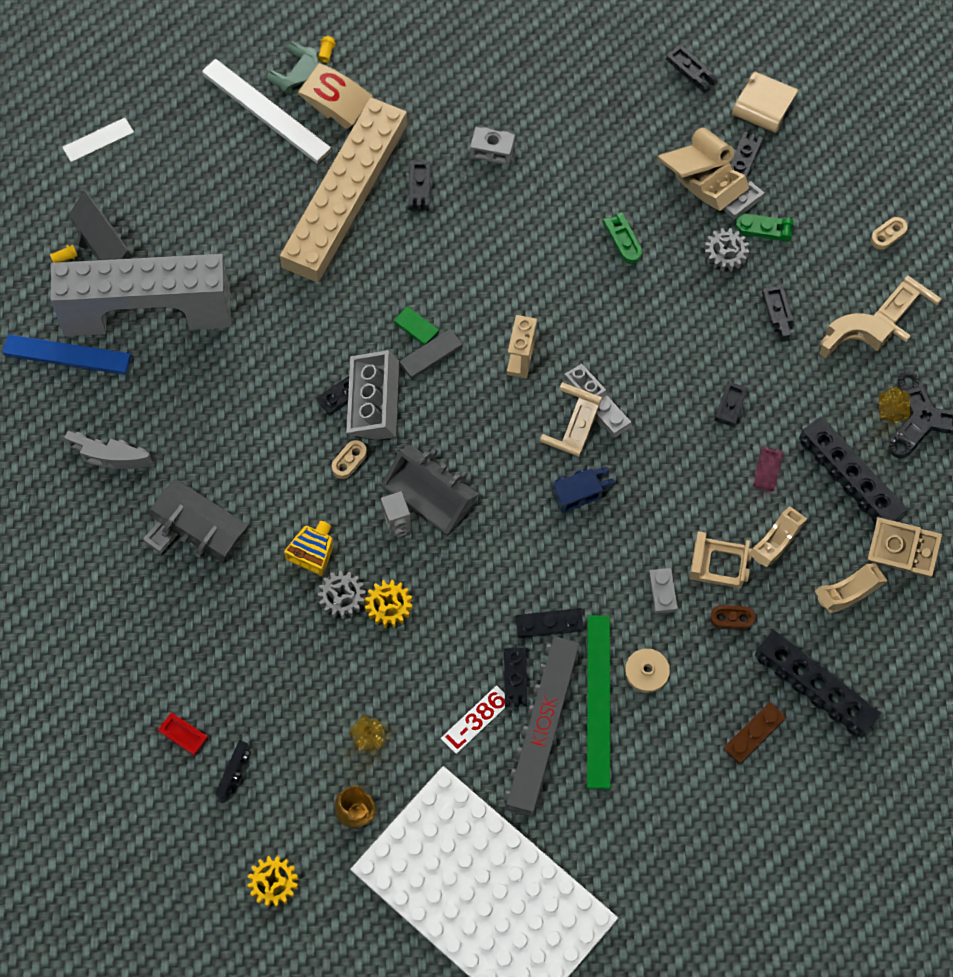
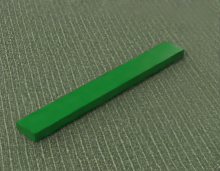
(598, 702)

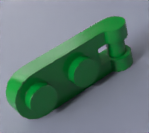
(765, 227)
(623, 238)

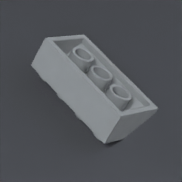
(373, 395)

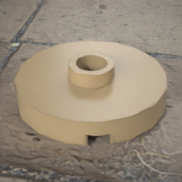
(647, 681)

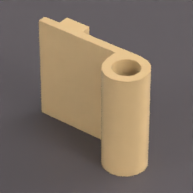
(764, 102)
(704, 154)

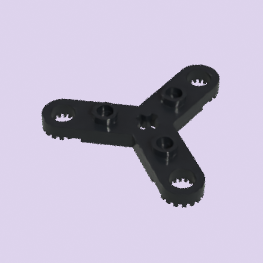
(915, 427)

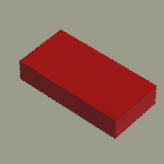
(182, 734)

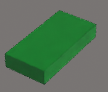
(416, 326)

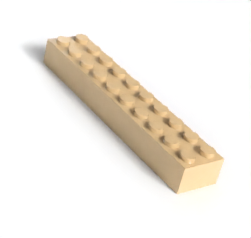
(343, 190)

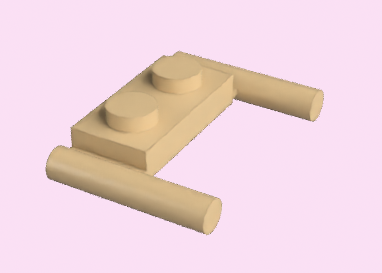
(900, 301)
(580, 421)

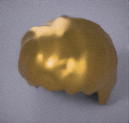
(354, 807)

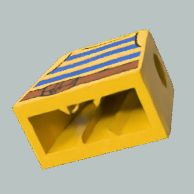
(311, 548)

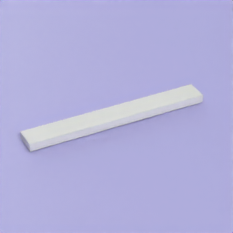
(266, 111)

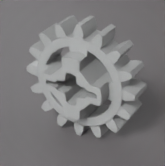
(727, 252)
(333, 589)

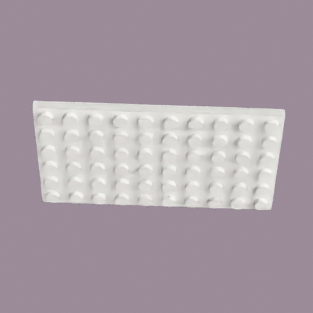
(481, 887)

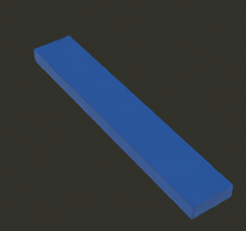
(66, 354)

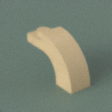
(778, 538)

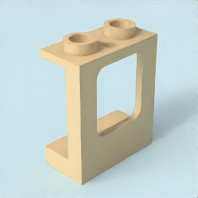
(521, 347)
(702, 555)

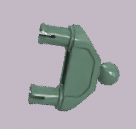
(293, 82)

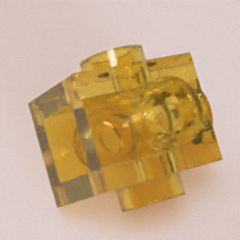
(894, 404)
(367, 734)

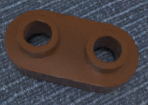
(732, 615)

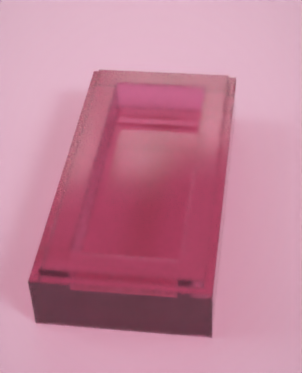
(767, 468)

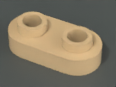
(887, 234)
(348, 460)

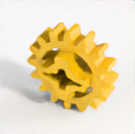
(386, 594)
(263, 878)

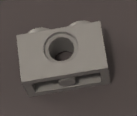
(498, 153)
(396, 514)

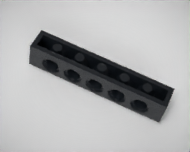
(850, 462)
(813, 672)

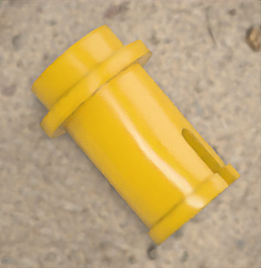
(327, 45)
(64, 254)

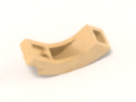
(856, 326)
(852, 589)

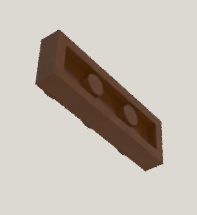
(754, 733)

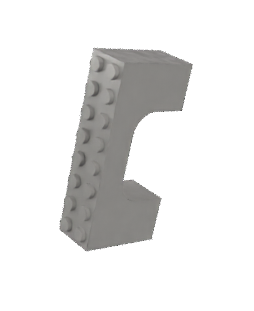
(190, 283)

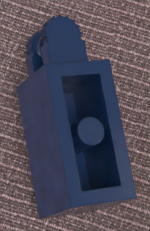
(580, 488)

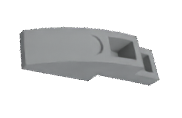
(608, 414)
(114, 455)

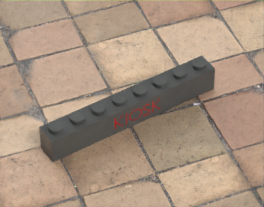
(542, 726)

